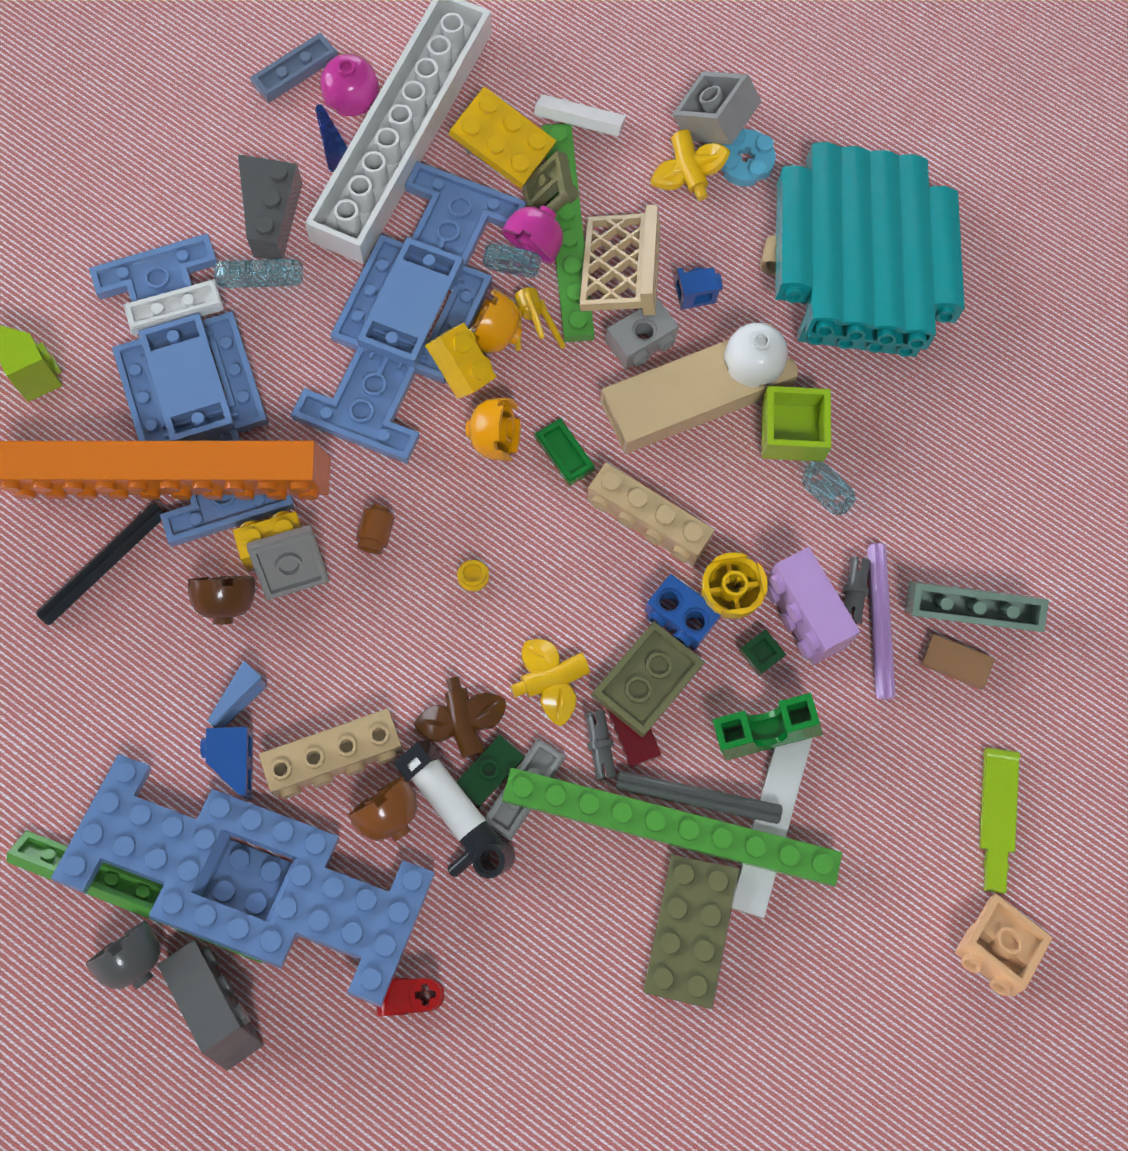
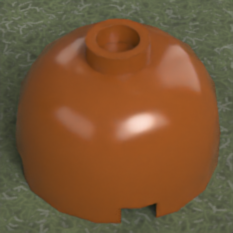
(386, 812)

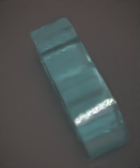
(512, 260)
(828, 487)

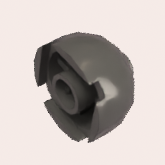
(127, 959)

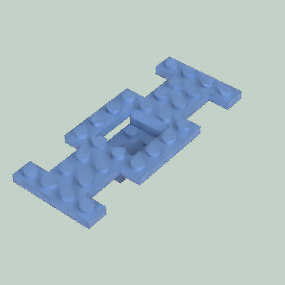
(397, 306)
(176, 384)
(241, 893)

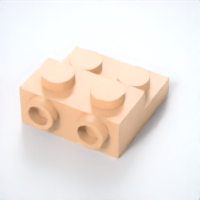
(1003, 947)

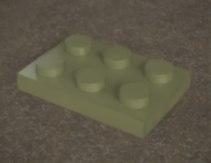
(648, 679)

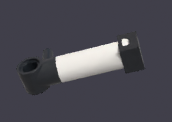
(424, 768)

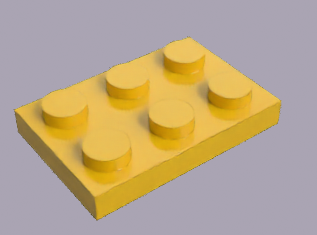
(502, 137)

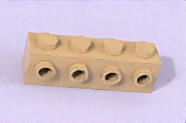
(649, 514)
(331, 753)

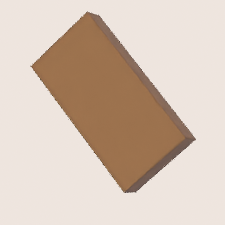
(957, 661)

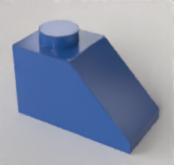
(231, 756)

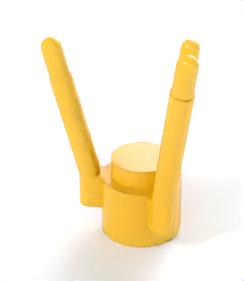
(530, 308)

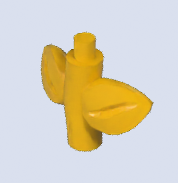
(690, 165)
(550, 679)

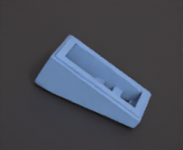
(239, 694)

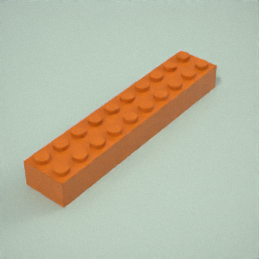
(164, 469)

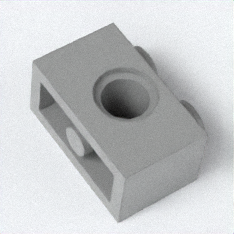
(631, 349)

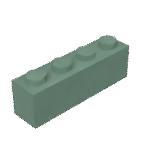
(976, 606)

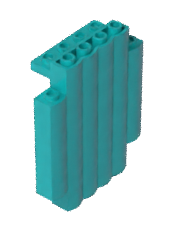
(868, 249)

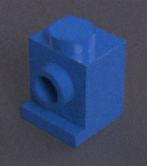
(697, 287)

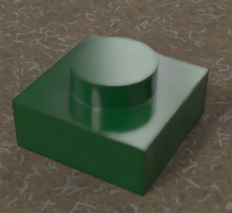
(762, 652)

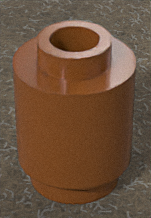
(374, 529)

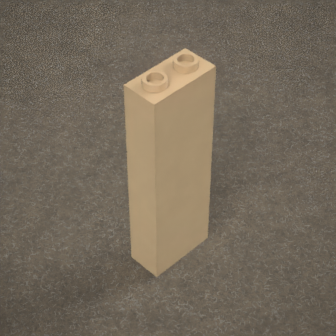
(680, 397)

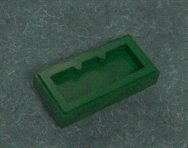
(489, 771)

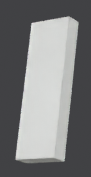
(579, 115)
(173, 305)

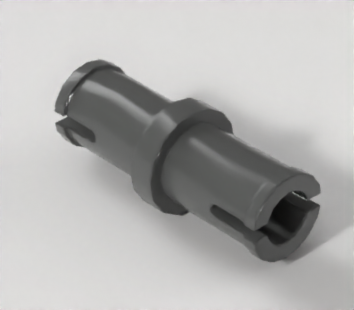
(856, 589)
(600, 745)

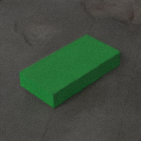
(564, 452)

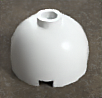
(756, 354)

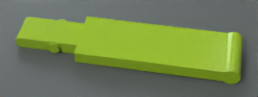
(998, 815)

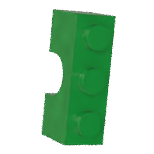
(788, 723)

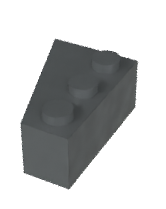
(269, 203)
(209, 1005)

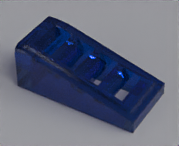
(332, 141)

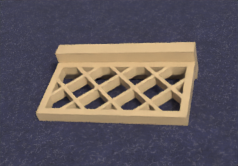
(647, 265)

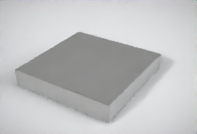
(288, 562)

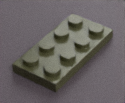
(691, 931)

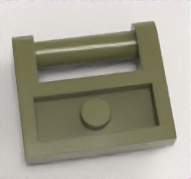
(548, 180)

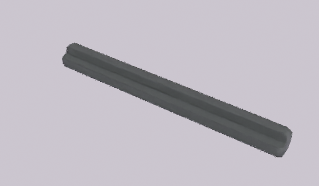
(699, 797)

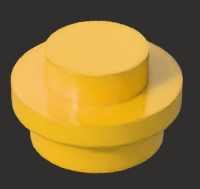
(473, 575)

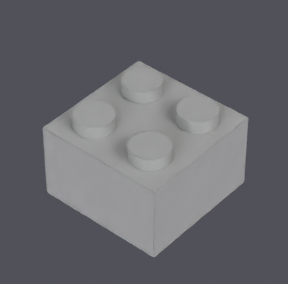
(717, 107)

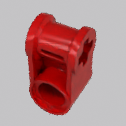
(404, 997)

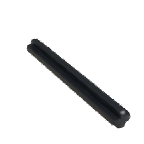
(100, 564)

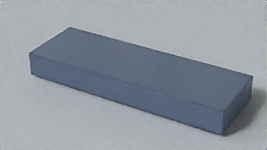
(293, 67)

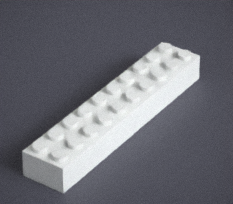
(399, 128)

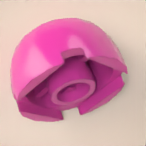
(349, 85)
(535, 231)

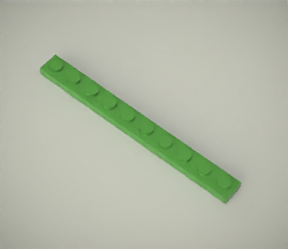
(672, 827)

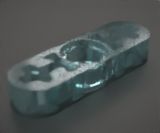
(258, 273)

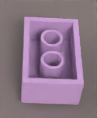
(810, 606)

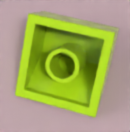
(28, 363)

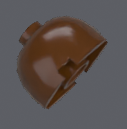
(221, 597)

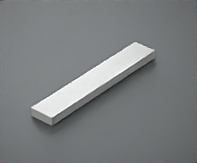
(781, 788)

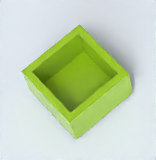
(796, 423)

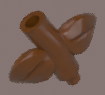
(461, 718)

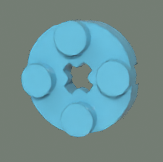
(759, 148)

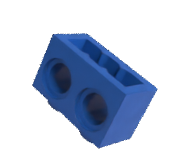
(688, 606)

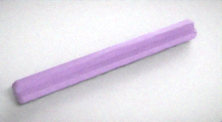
(881, 622)

